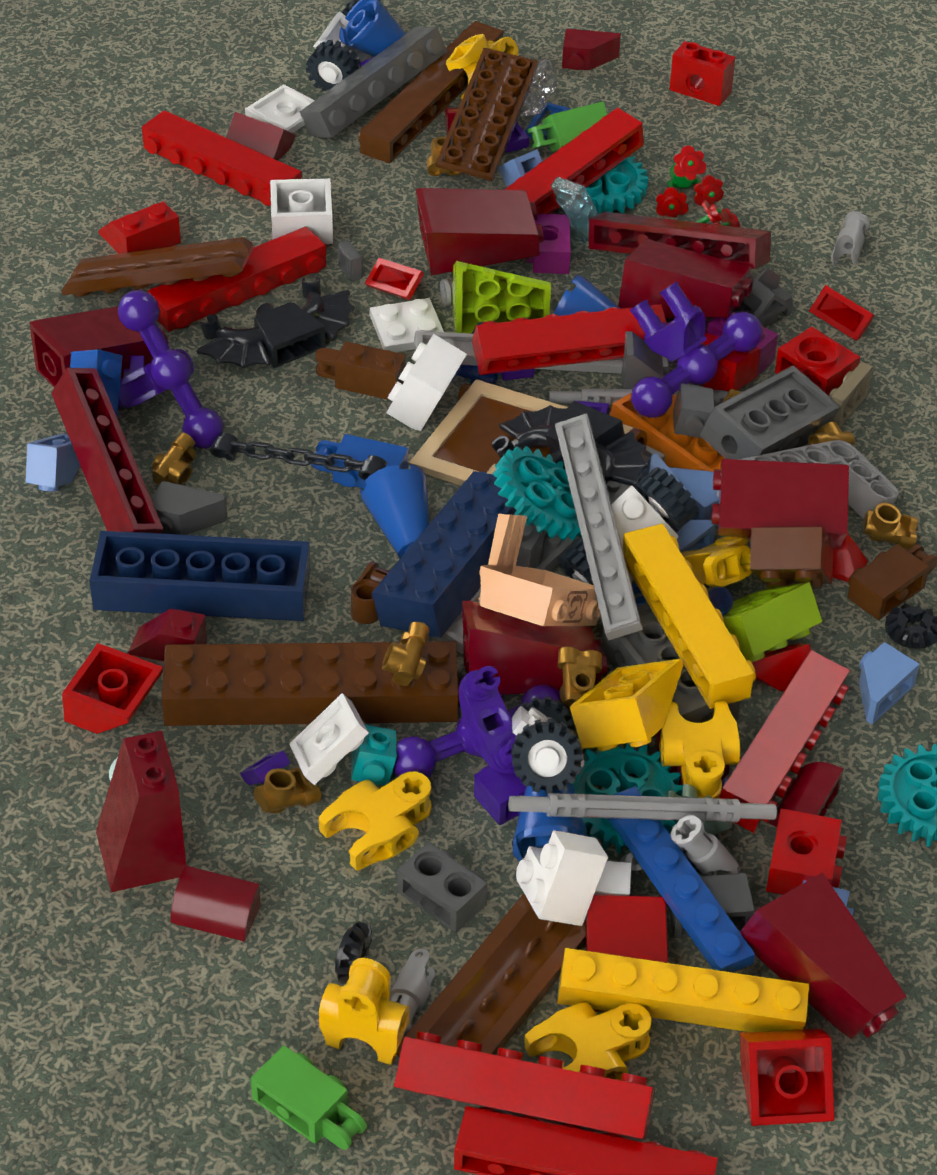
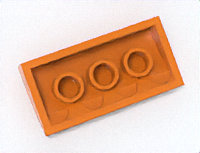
(679, 449)

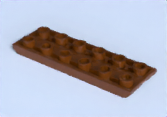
(487, 114)
(159, 265)
(501, 980)

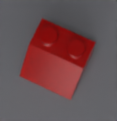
(143, 230)
(108, 689)
(787, 1076)

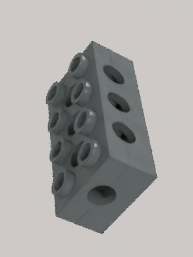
(769, 416)
(654, 646)

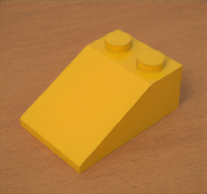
(627, 705)

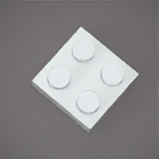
(399, 321)
(329, 739)

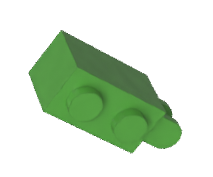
(566, 126)
(306, 1098)

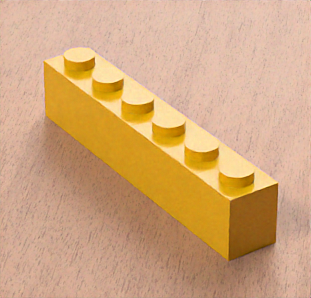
(688, 616)
(683, 992)

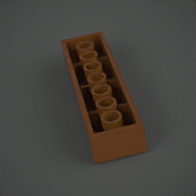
(300, 681)

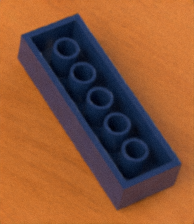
(443, 560)
(201, 575)

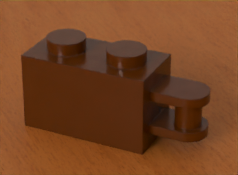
(361, 368)
(890, 579)

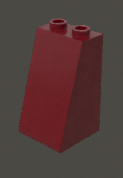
(476, 226)
(706, 281)
(90, 330)
(781, 496)
(520, 649)
(142, 816)
(817, 942)

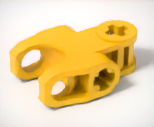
(469, 52)
(721, 561)
(701, 748)
(383, 814)
(364, 1011)
(593, 1038)

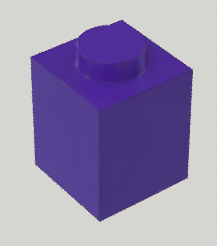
(493, 792)

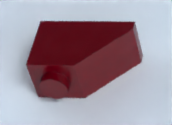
(589, 48)
(169, 628)

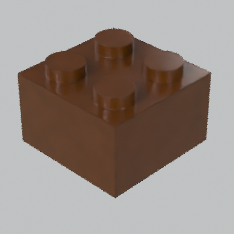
(791, 556)

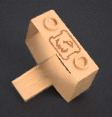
(532, 592)

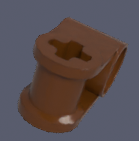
(362, 601)

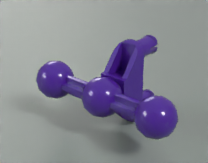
(682, 341)
(168, 371)
(481, 731)

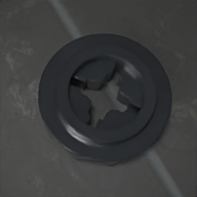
(912, 636)
(354, 945)

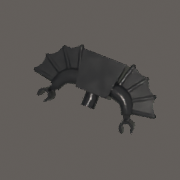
(280, 332)
(618, 452)

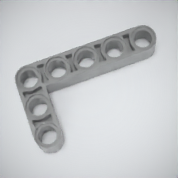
(866, 483)

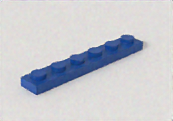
(684, 892)

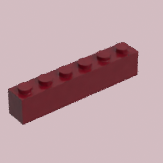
(626, 232)
(104, 453)

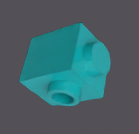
(375, 756)

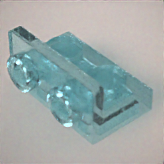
(576, 205)

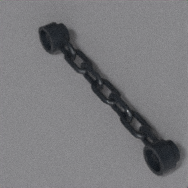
(227, 447)

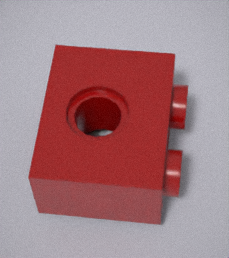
(702, 73)
(817, 358)
(734, 369)
(804, 849)

